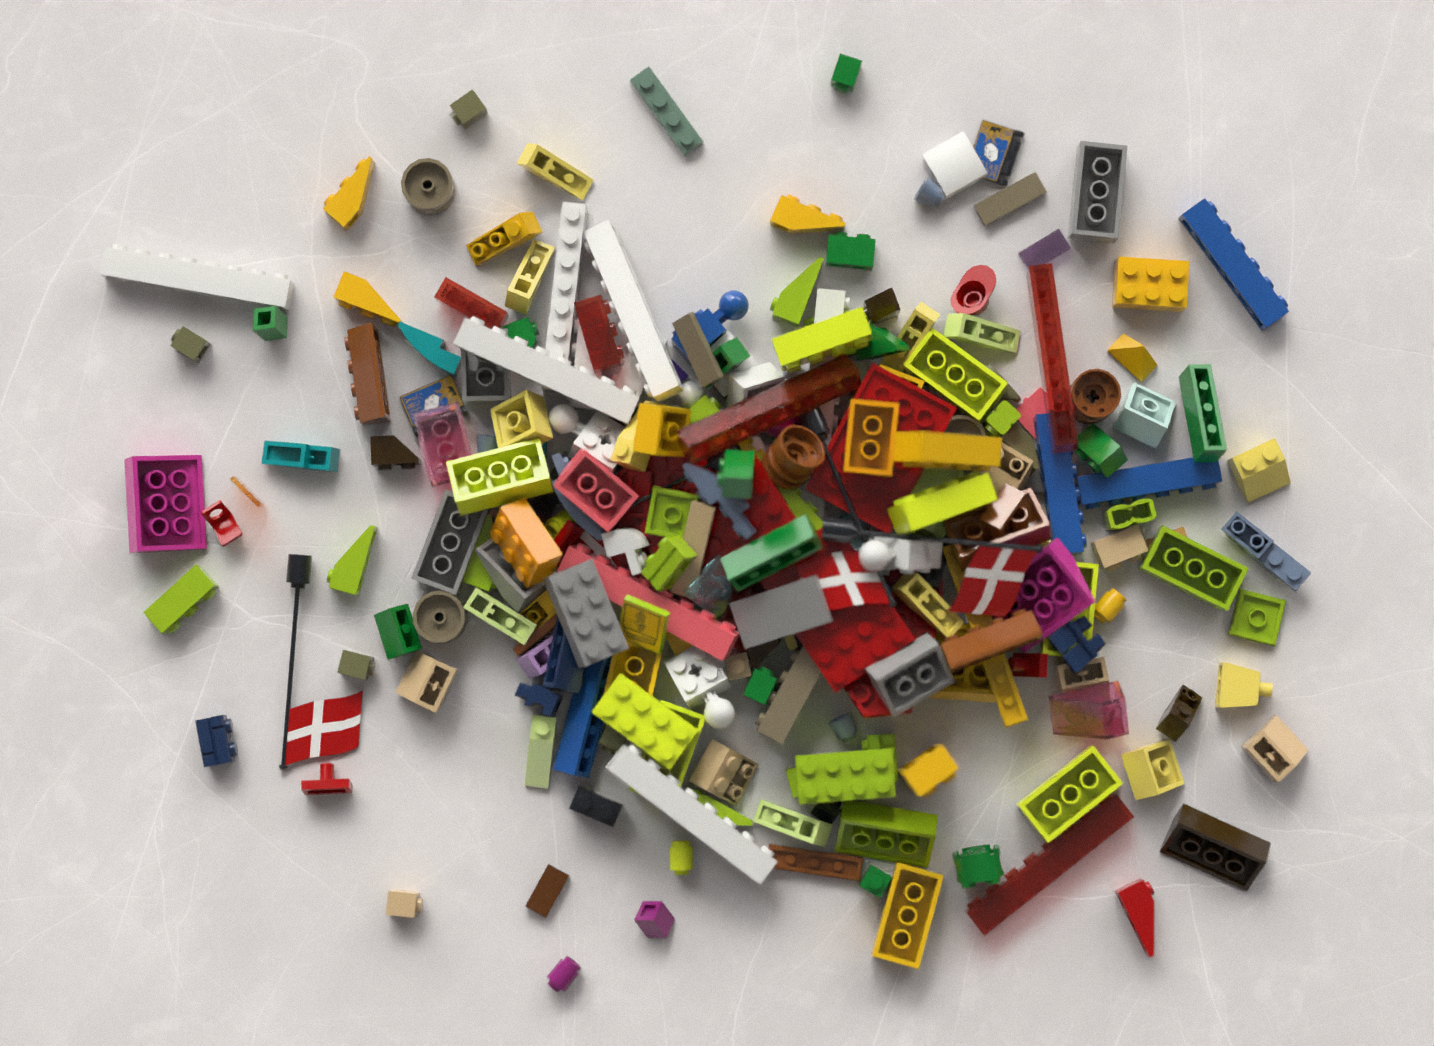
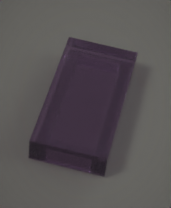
(1045, 249)

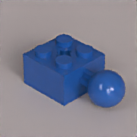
(732, 306)

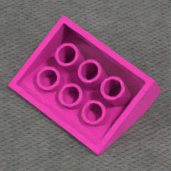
(165, 503)
(1052, 590)

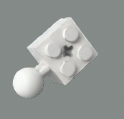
(755, 380)
(693, 390)
(596, 437)
(901, 554)
(704, 688)

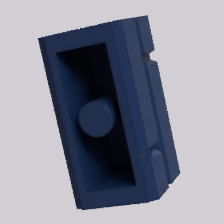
(216, 740)

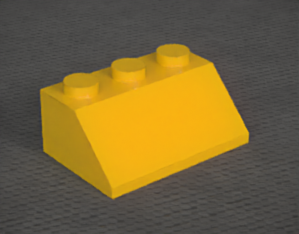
(636, 664)

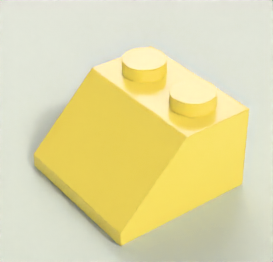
(521, 419)
(1260, 470)
(1152, 769)

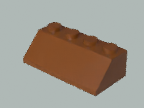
(368, 375)
(1026, 527)
(991, 641)

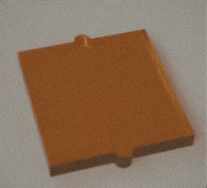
(247, 491)

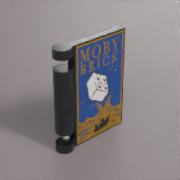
(997, 150)
(431, 396)

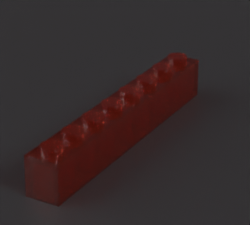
(1052, 358)
(768, 409)
(1048, 864)

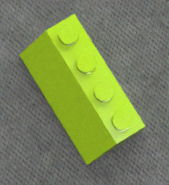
(886, 833)

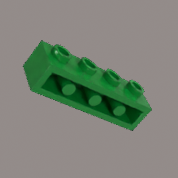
(1202, 413)
(771, 553)

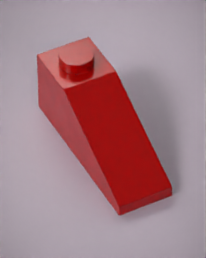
(1139, 908)

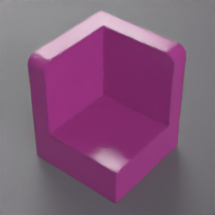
(654, 919)

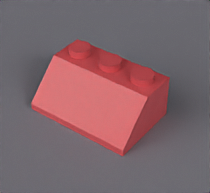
(595, 489)

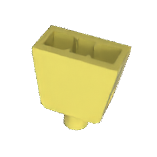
(1239, 686)

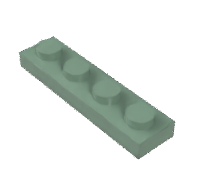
(666, 111)

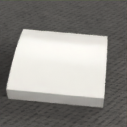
(955, 164)

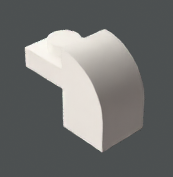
(629, 542)

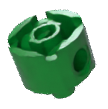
(978, 865)

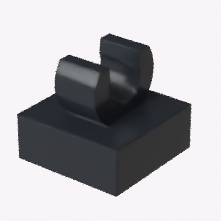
(826, 811)

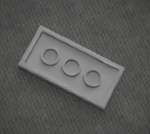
(781, 612)

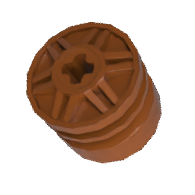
(1103, 389)
(793, 457)

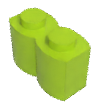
(1125, 515)

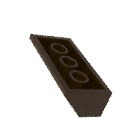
(1215, 847)

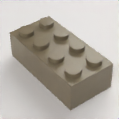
(790, 698)

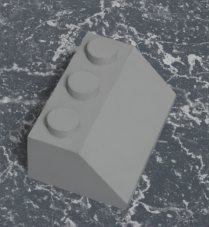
(910, 675)

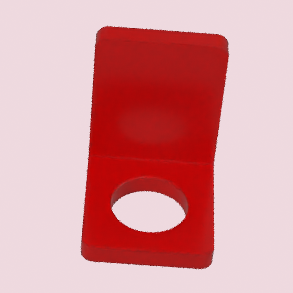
(223, 524)

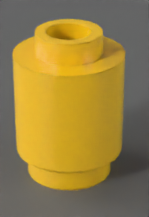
(1109, 606)

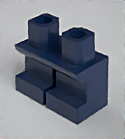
(1083, 651)
(537, 694)

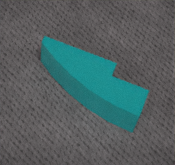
(432, 349)
(301, 456)

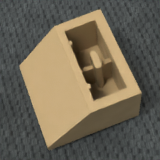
(1014, 469)
(1091, 675)
(427, 681)
(1275, 749)
(724, 772)

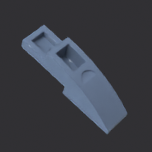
(710, 492)
(576, 513)
(1265, 551)

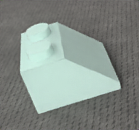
(1144, 415)

